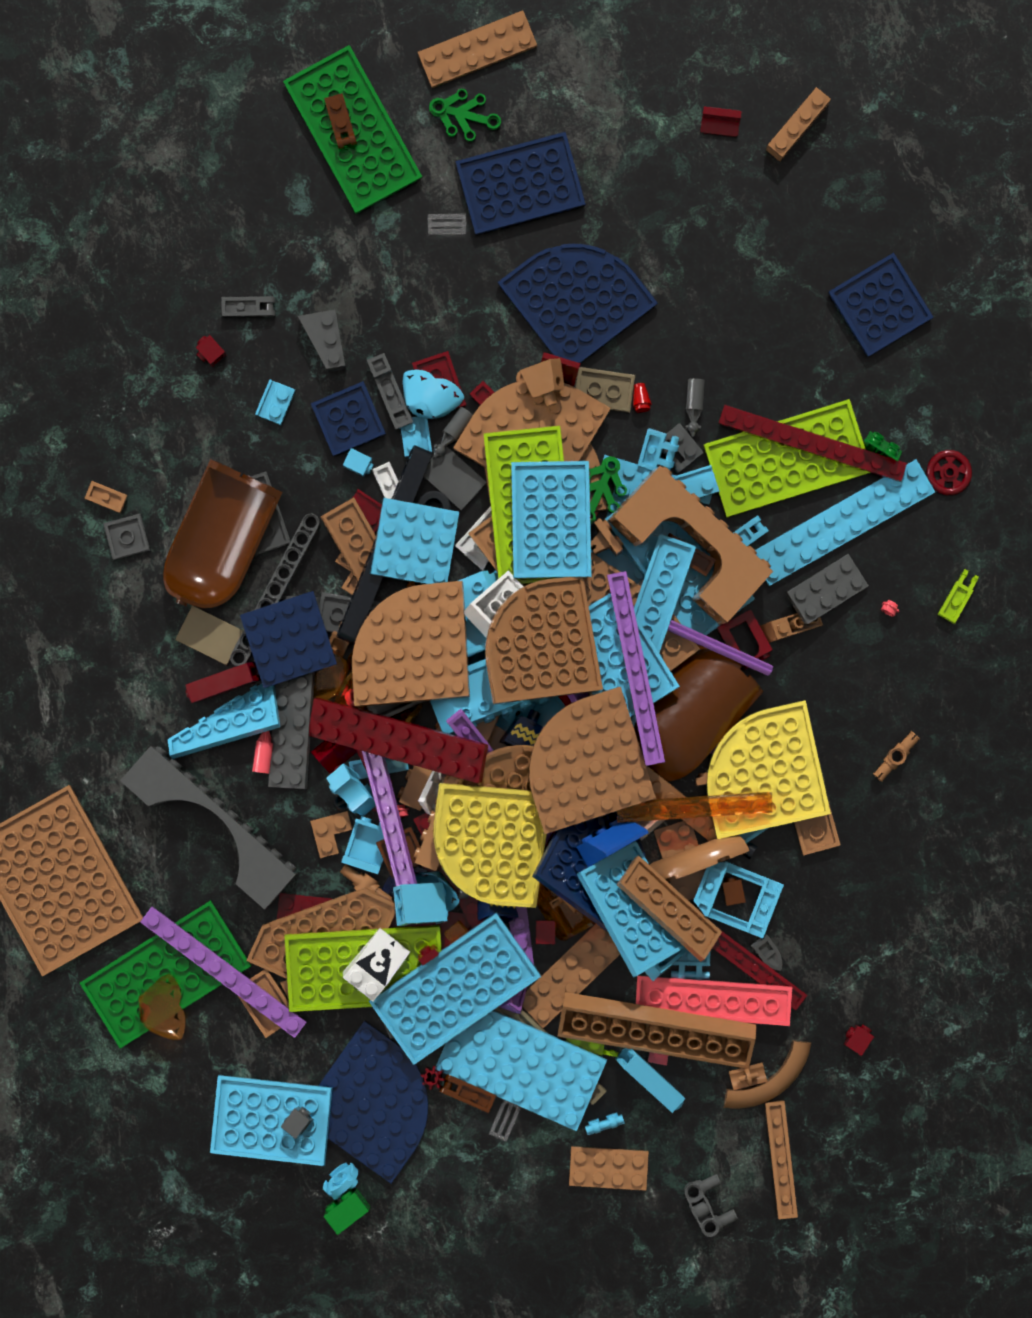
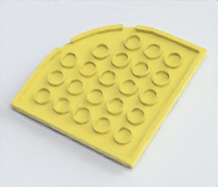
(774, 755)
(489, 842)

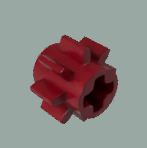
(438, 1079)

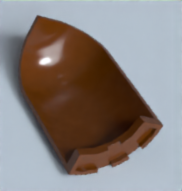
(218, 536)
(700, 711)

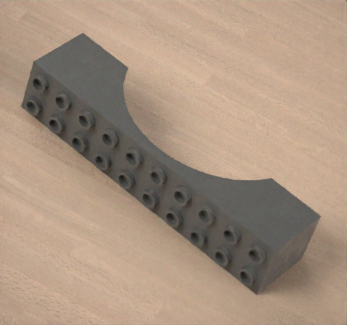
(161, 780)

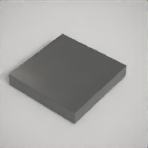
(126, 537)

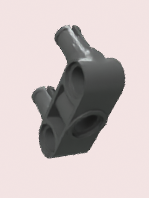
(701, 1208)

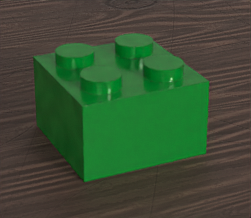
(346, 1211)

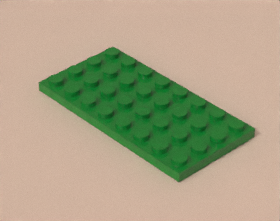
(380, 159)
(118, 985)

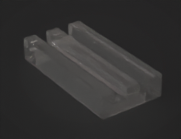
(443, 224)
(498, 1135)

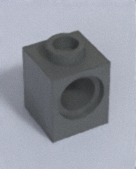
(297, 1122)

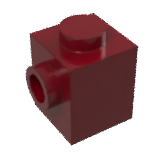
(209, 350)
(858, 1038)

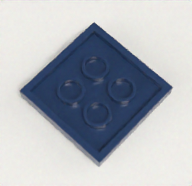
(348, 418)

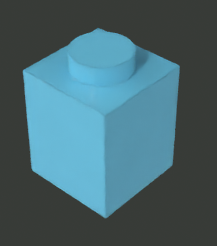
(358, 463)

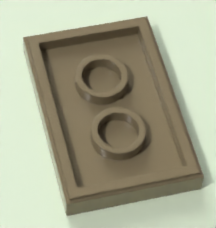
(607, 387)
(209, 635)

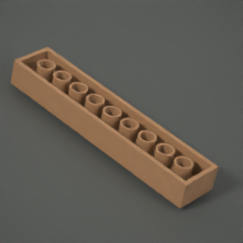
(657, 1030)

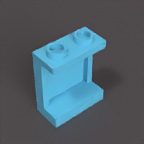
(362, 846)
(420, 903)

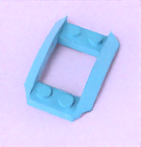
(763, 908)

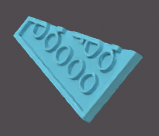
(234, 720)

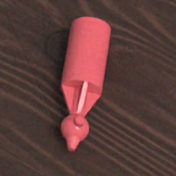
(263, 753)

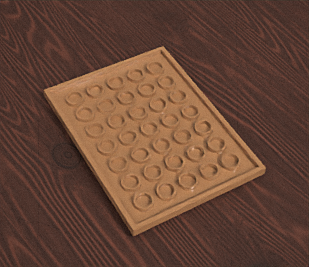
(61, 882)

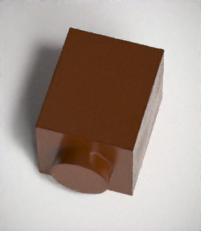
(733, 891)

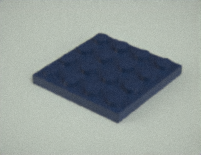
(880, 304)
(288, 639)

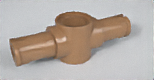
(903, 748)
(363, 881)

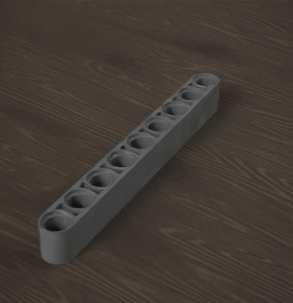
(285, 563)

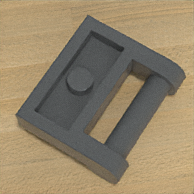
(687, 448)

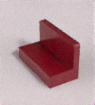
(720, 121)
(332, 754)

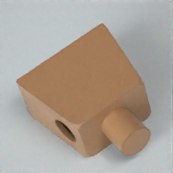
(544, 380)

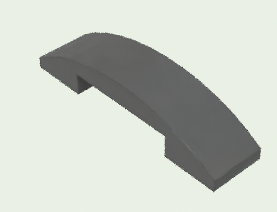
(389, 391)

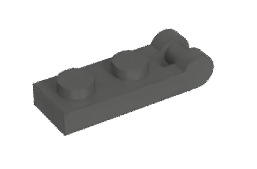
(248, 306)

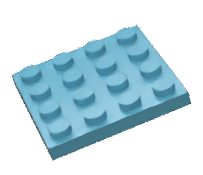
(414, 542)

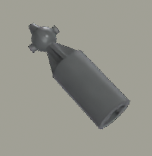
(694, 403)
(453, 430)

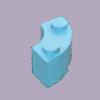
(348, 787)

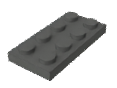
(826, 589)

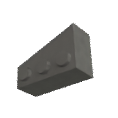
(326, 338)

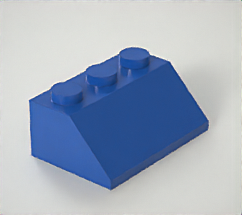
(609, 841)

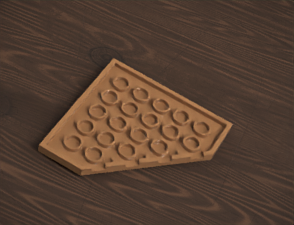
(349, 912)

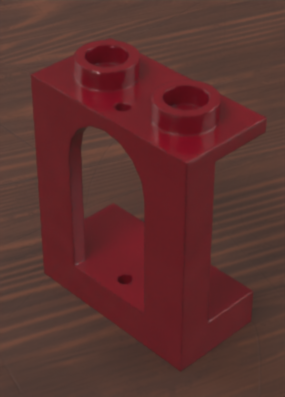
(764, 646)

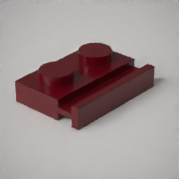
(370, 508)

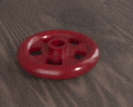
(950, 456)

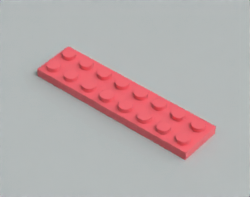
(718, 999)

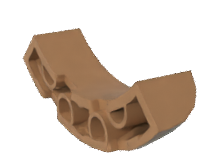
(700, 857)
(775, 1084)

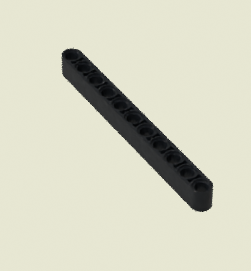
(368, 583)

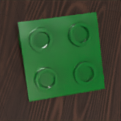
(876, 440)

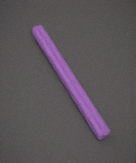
(720, 648)

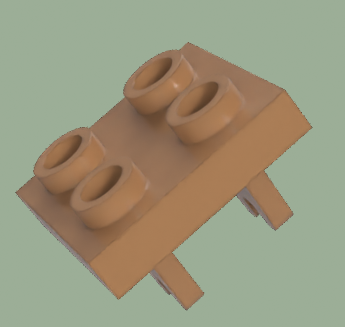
(605, 539)

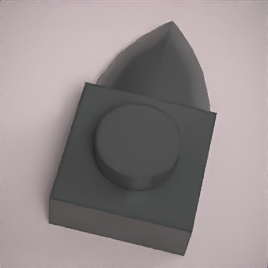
(768, 952)

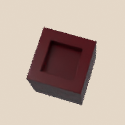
(545, 932)

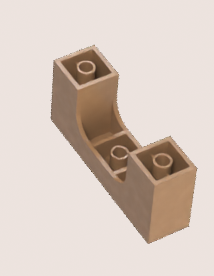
(736, 567)

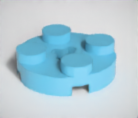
(342, 1179)

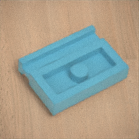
(275, 402)
(416, 434)
(699, 481)

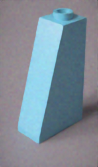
(650, 1079)

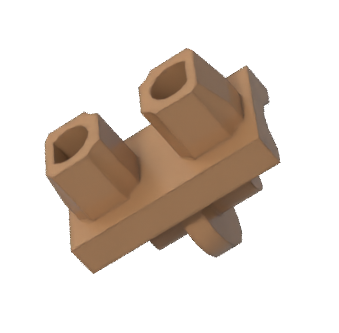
(747, 1077)

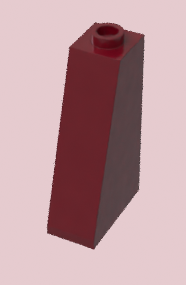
(223, 682)

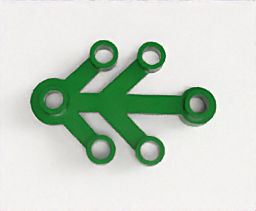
(462, 113)
(601, 486)

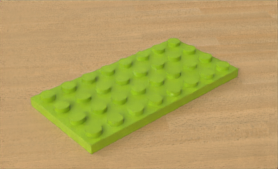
(501, 449)
(763, 472)
(318, 961)

